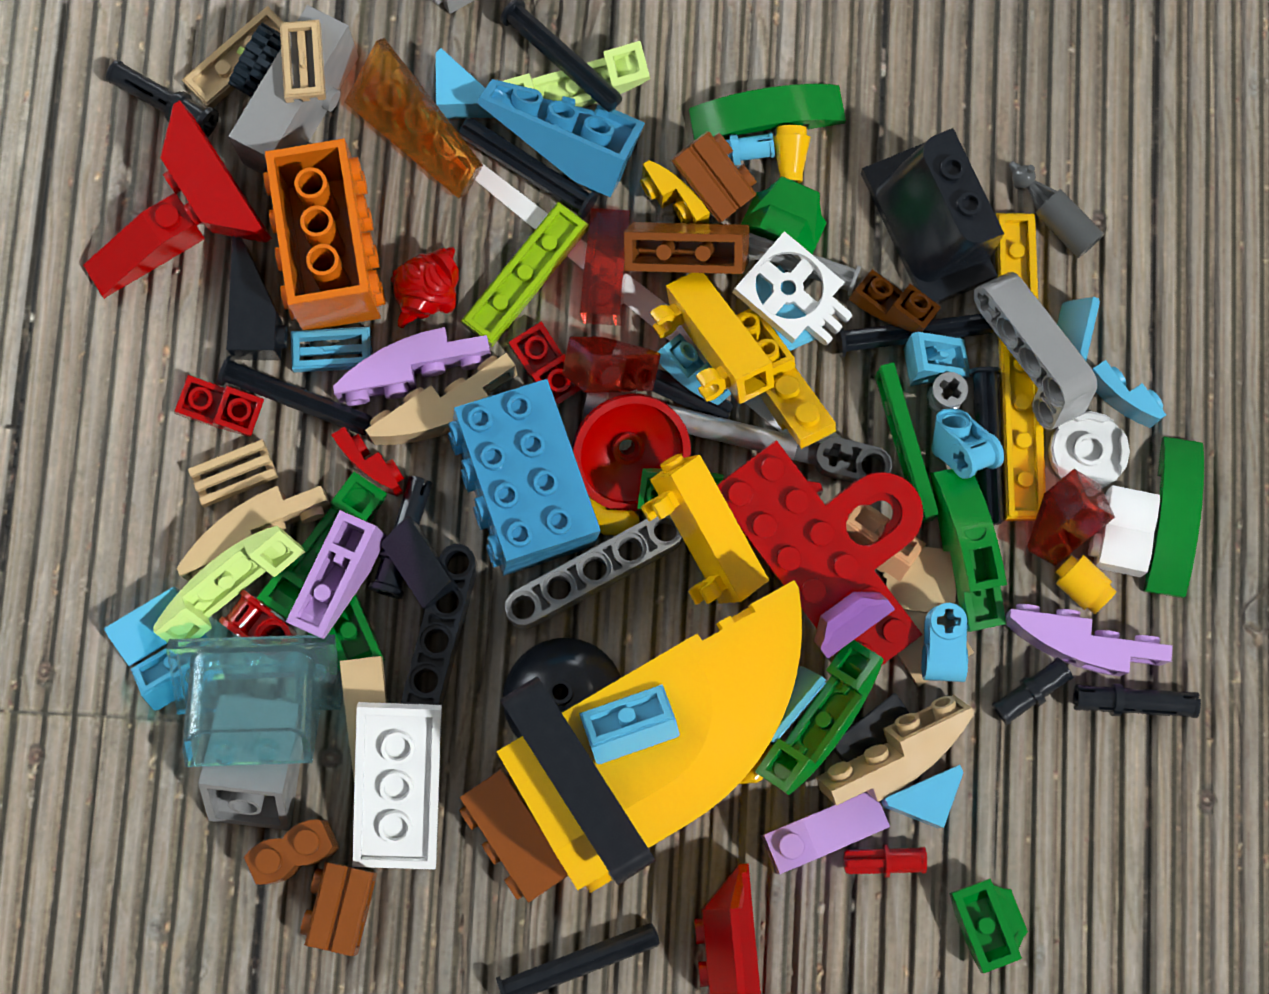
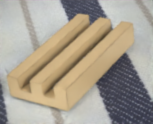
(304, 92)
(228, 459)

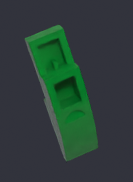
(973, 548)

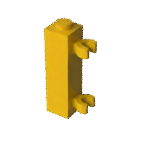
(720, 337)
(708, 530)

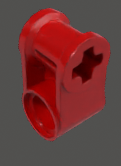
(253, 619)

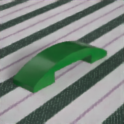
(768, 108)
(356, 498)
(1178, 517)
(825, 721)

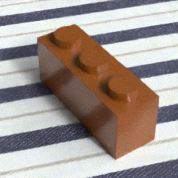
(686, 247)
(512, 837)

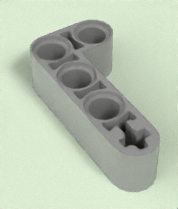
(1040, 347)

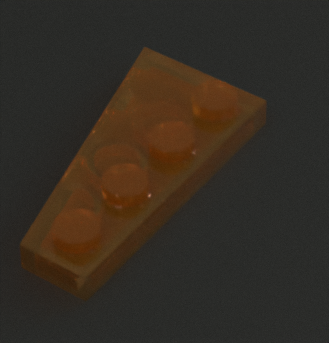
(408, 117)

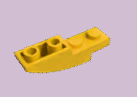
(791, 400)

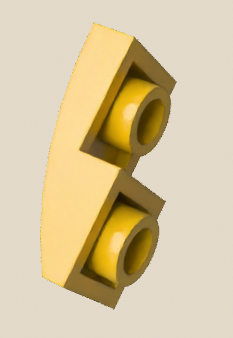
(668, 188)

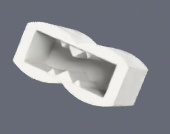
(1128, 539)

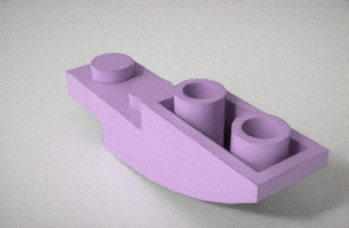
(394, 367)
(1071, 640)

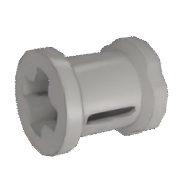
(942, 382)

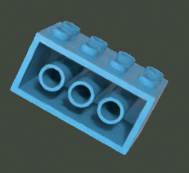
(523, 477)

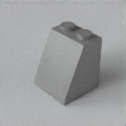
(250, 794)

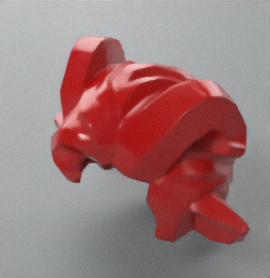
(426, 285)

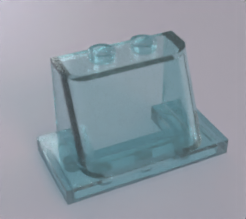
(253, 697)

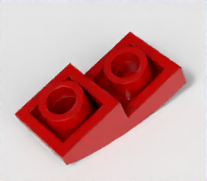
(543, 360)
(219, 406)
(375, 469)

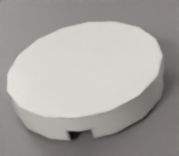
(1090, 446)

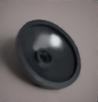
(566, 664)

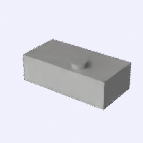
(271, 122)

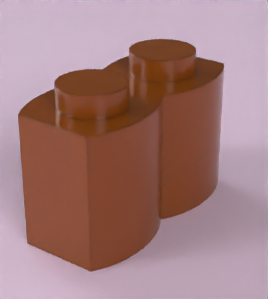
(282, 858)

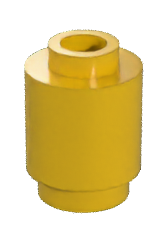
(1085, 583)

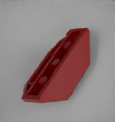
(206, 181)
(729, 938)

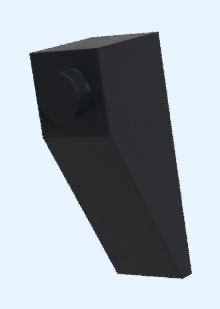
(253, 320)

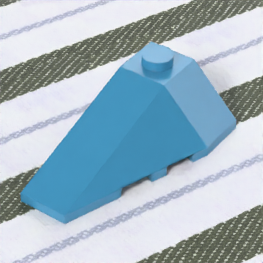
(579, 141)

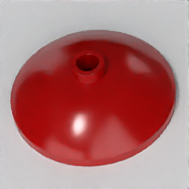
(616, 474)

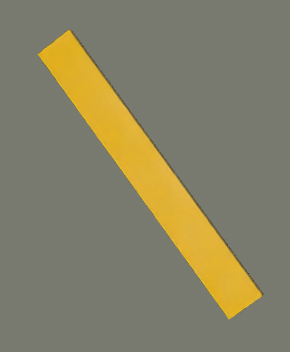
(1020, 431)

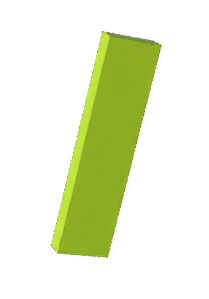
(525, 273)

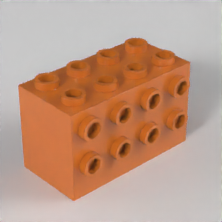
(323, 235)

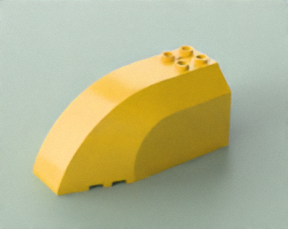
(726, 708)

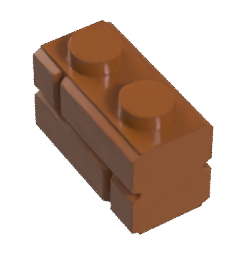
(714, 176)
(339, 908)

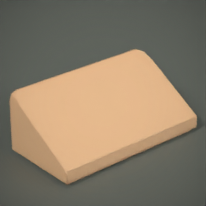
(866, 526)

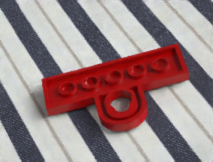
(811, 543)

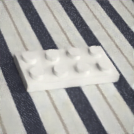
(396, 785)

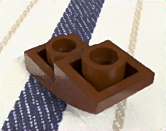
(883, 300)

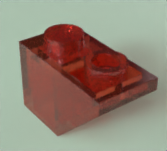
(609, 365)
(1068, 517)

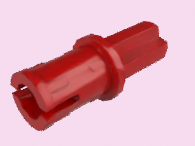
(885, 860)

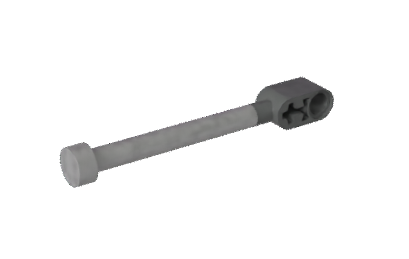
(758, 438)

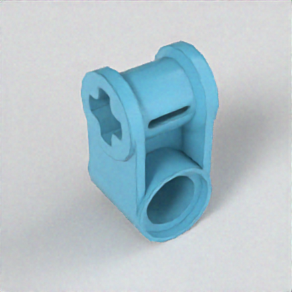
(965, 443)
(945, 652)

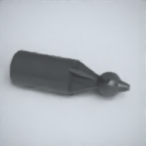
(1058, 211)

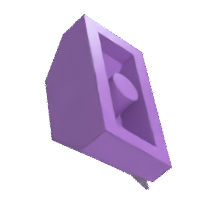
(849, 620)

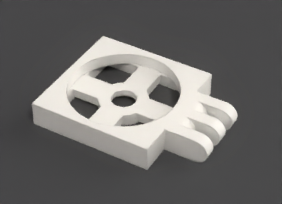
(816, 312)

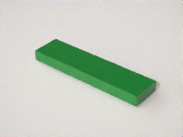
(905, 438)

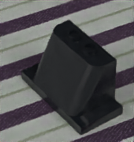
(936, 216)

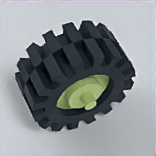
(255, 59)

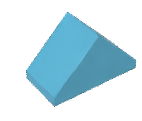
(457, 90)
(932, 355)
(928, 799)

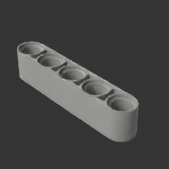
(581, 586)

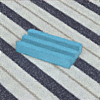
(329, 334)

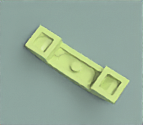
(622, 68)
(224, 579)

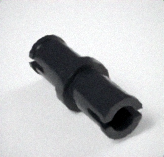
(1032, 691)

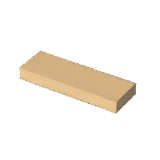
(211, 77)

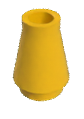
(791, 150)

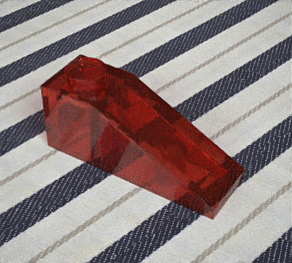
(604, 268)

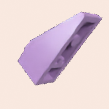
(336, 574)
(824, 832)

